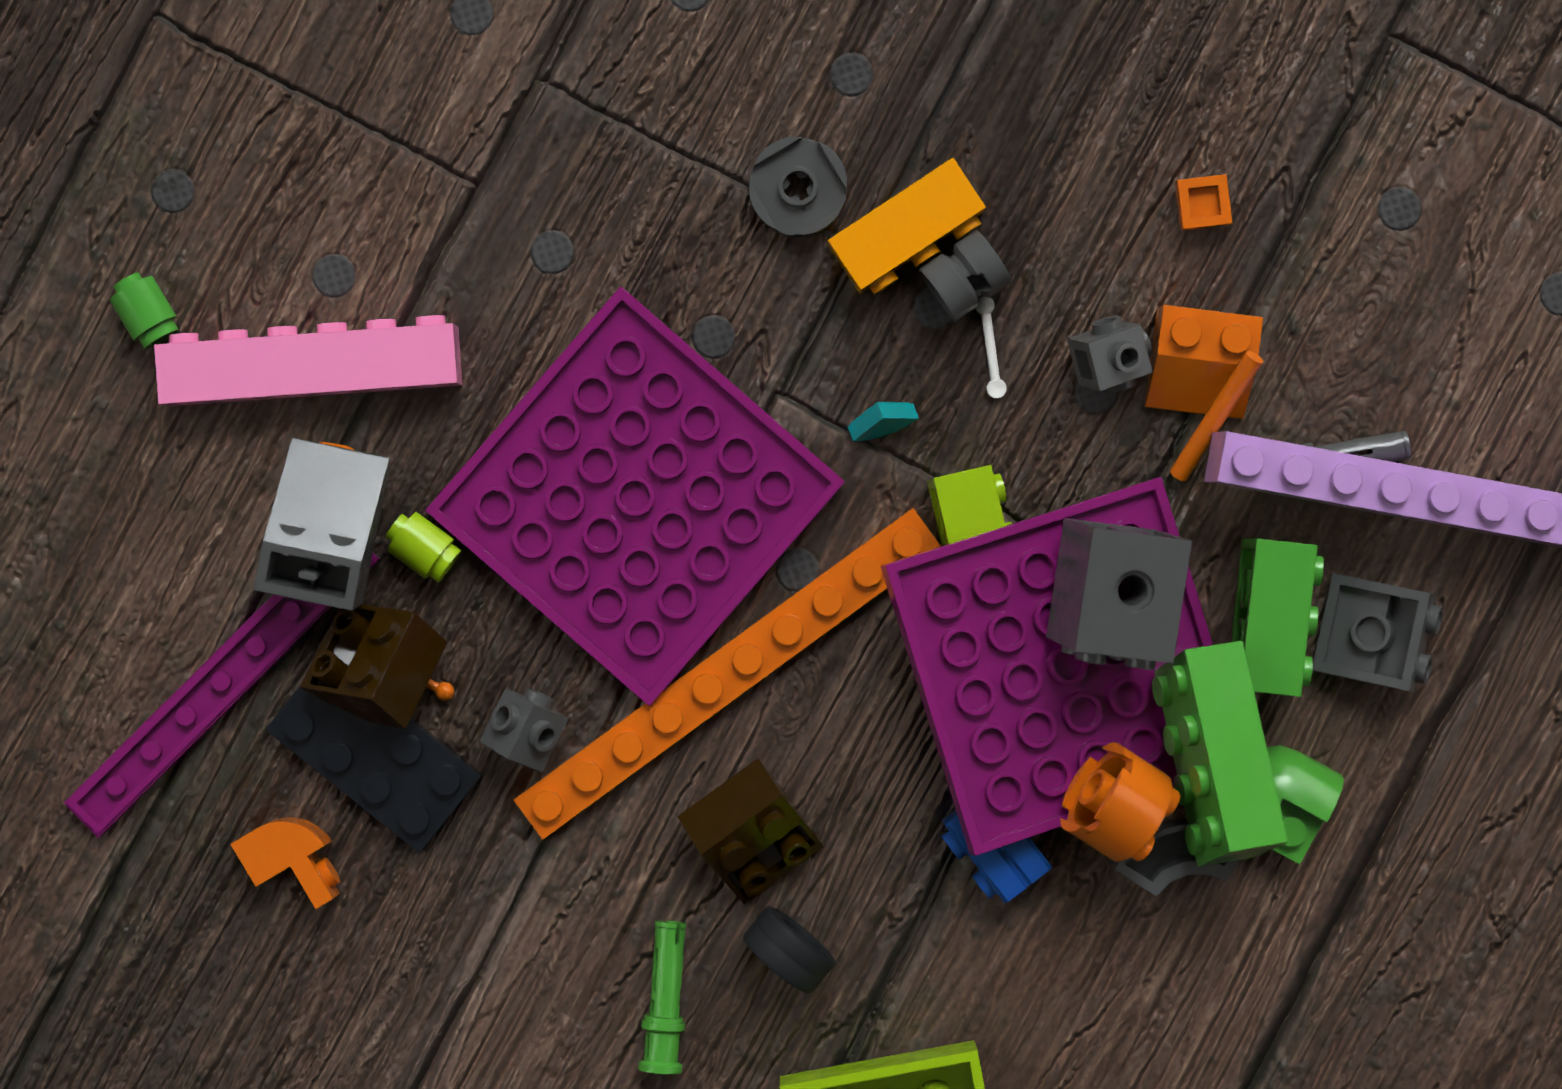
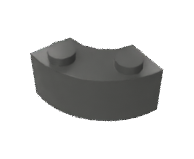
(1169, 861)

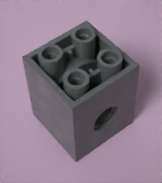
(1118, 593)

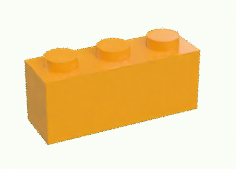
(908, 228)

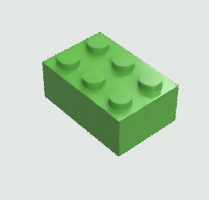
(1276, 612)

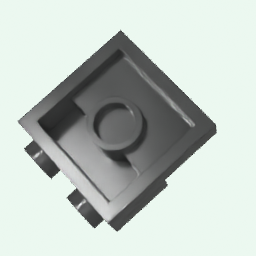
(1377, 633)

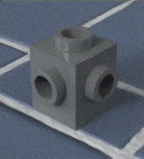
(1111, 354)
(524, 728)

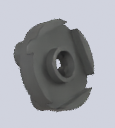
(805, 159)

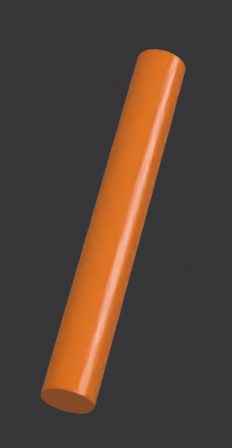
(1216, 415)

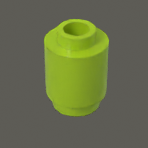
(422, 546)

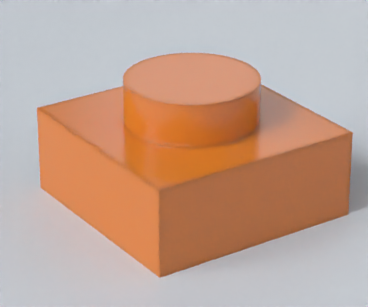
(1203, 202)

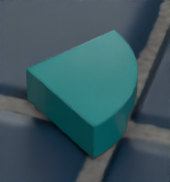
(882, 420)

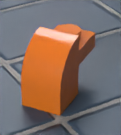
(290, 844)

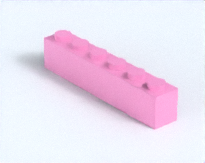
(308, 363)

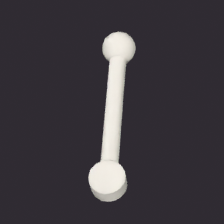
(996, 387)

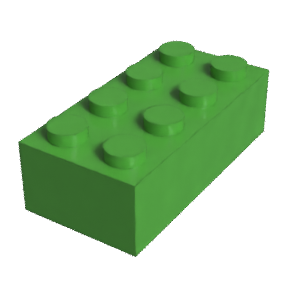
(1219, 754)

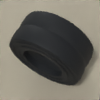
(789, 950)

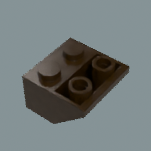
(375, 663)
(750, 831)

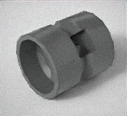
(965, 275)

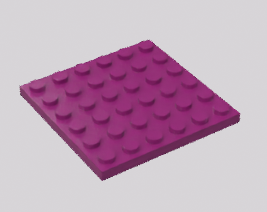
(635, 496)
(1001, 695)

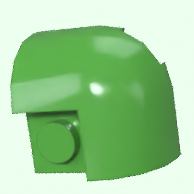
(1305, 795)

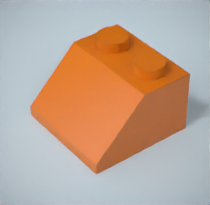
(1196, 356)

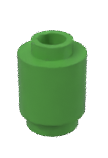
(144, 310)

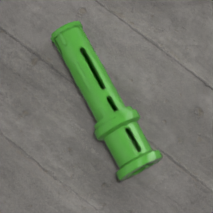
(663, 1021)

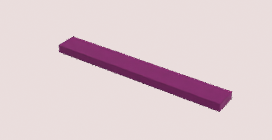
(193, 710)

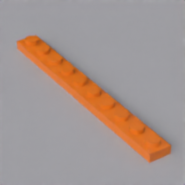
(722, 677)

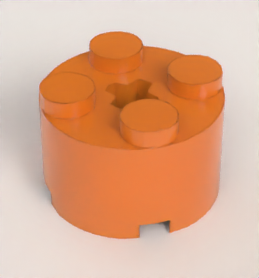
(1118, 804)

